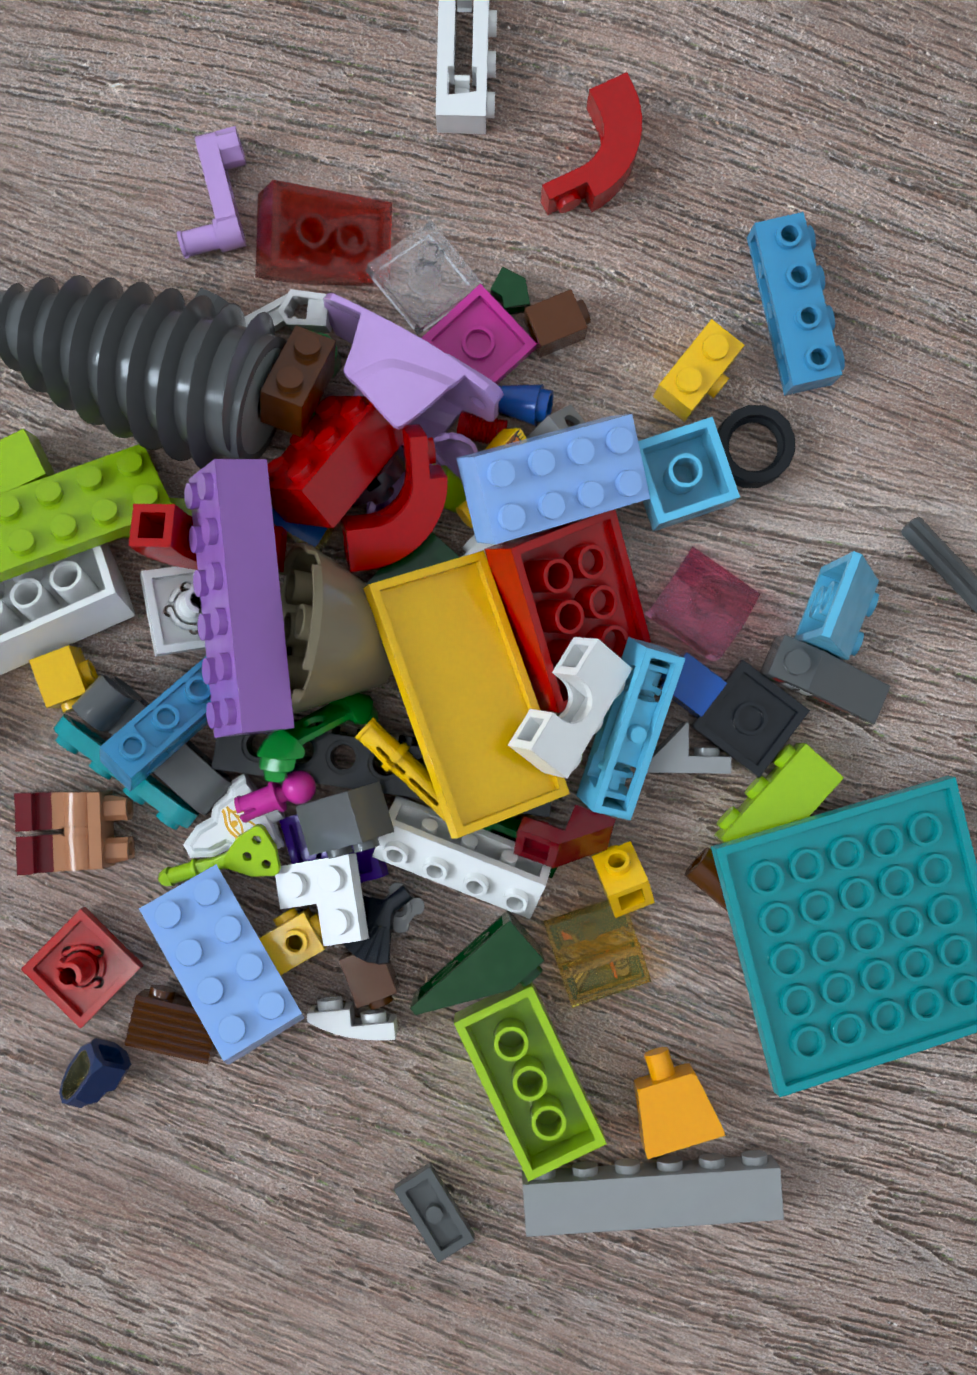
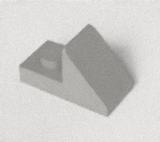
(674, 757)

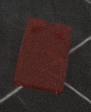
(319, 235)

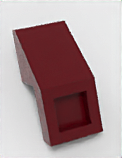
(584, 836)

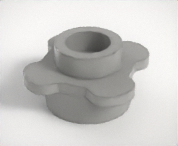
(412, 908)

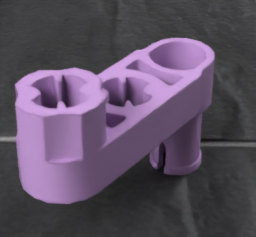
(217, 154)

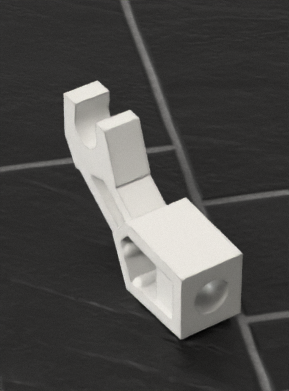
(284, 308)

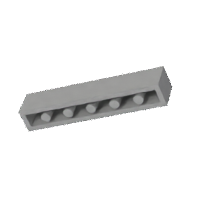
(654, 1194)

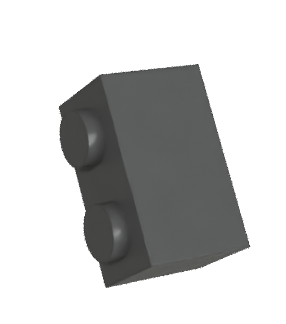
(345, 820)

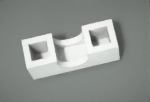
(593, 681)

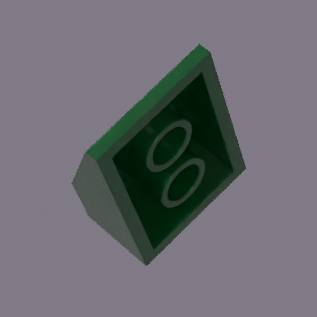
(485, 967)

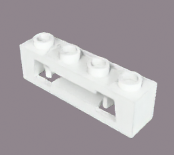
(465, 110)

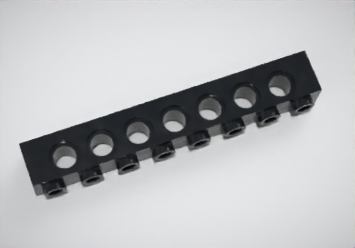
(237, 755)

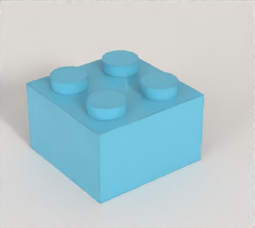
(686, 474)

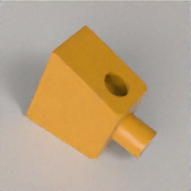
(672, 1106)

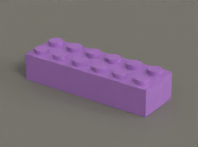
(239, 598)

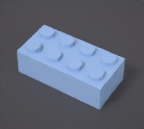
(553, 479)
(221, 964)

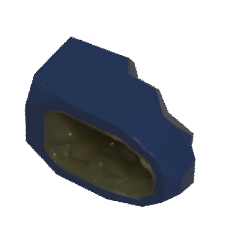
(93, 1073)

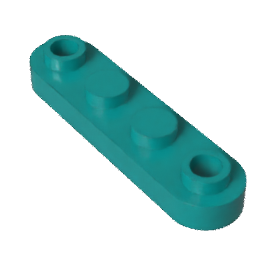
(172, 808)

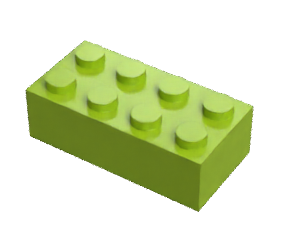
(529, 1080)

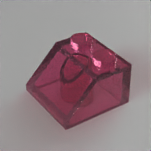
(703, 605)

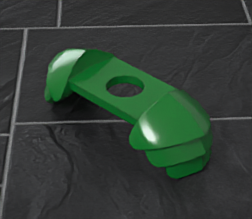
(283, 747)

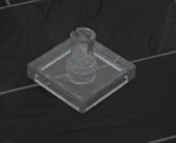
(423, 277)

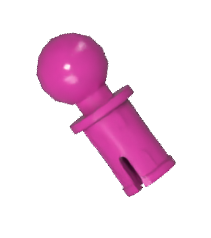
(297, 788)

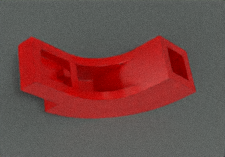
(618, 121)
(409, 519)
(163, 535)

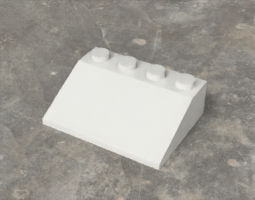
(60, 605)

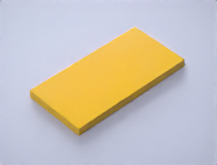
(462, 689)

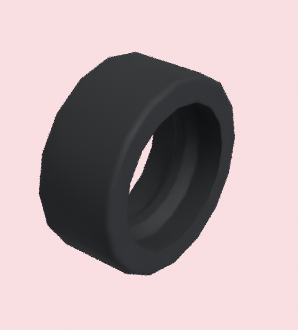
(777, 425)

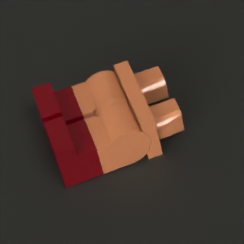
(86, 826)

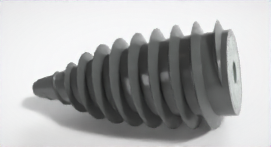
(145, 363)

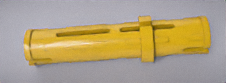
(400, 762)

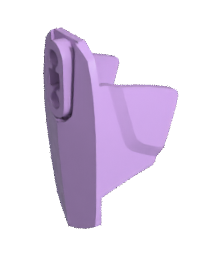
(406, 374)

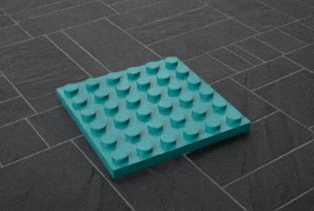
(856, 932)

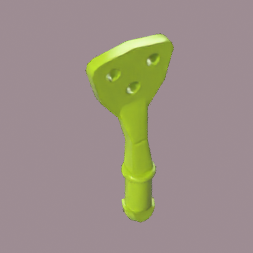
(233, 859)

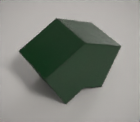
(511, 291)

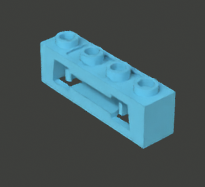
(630, 731)

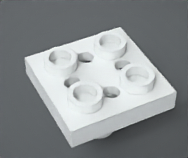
(163, 589)

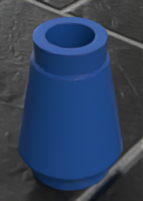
(526, 402)

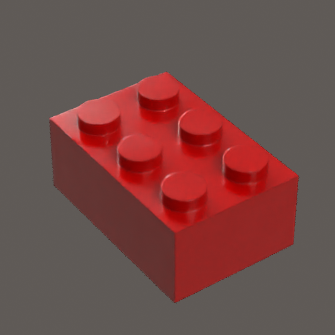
(331, 461)

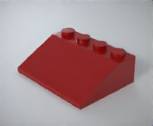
(566, 587)

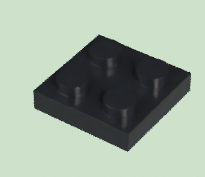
(750, 719)

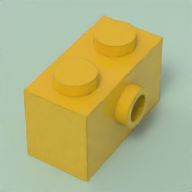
(699, 371)

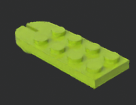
(75, 510)

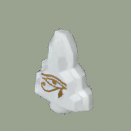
(224, 825)

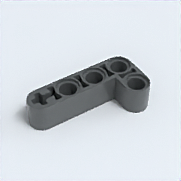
(188, 772)

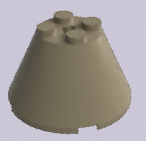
(328, 631)

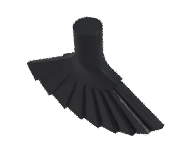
(380, 921)

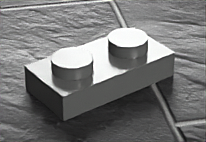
(434, 1212)

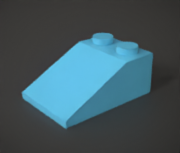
(838, 606)

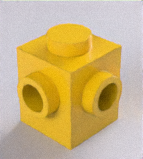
(293, 939)

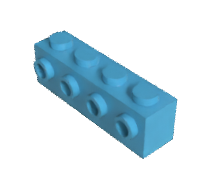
(795, 303)

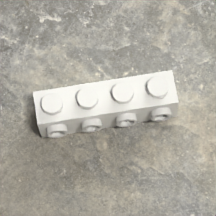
(473, 864)

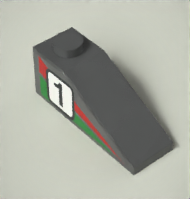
(824, 678)

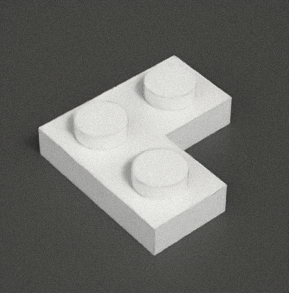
(334, 888)

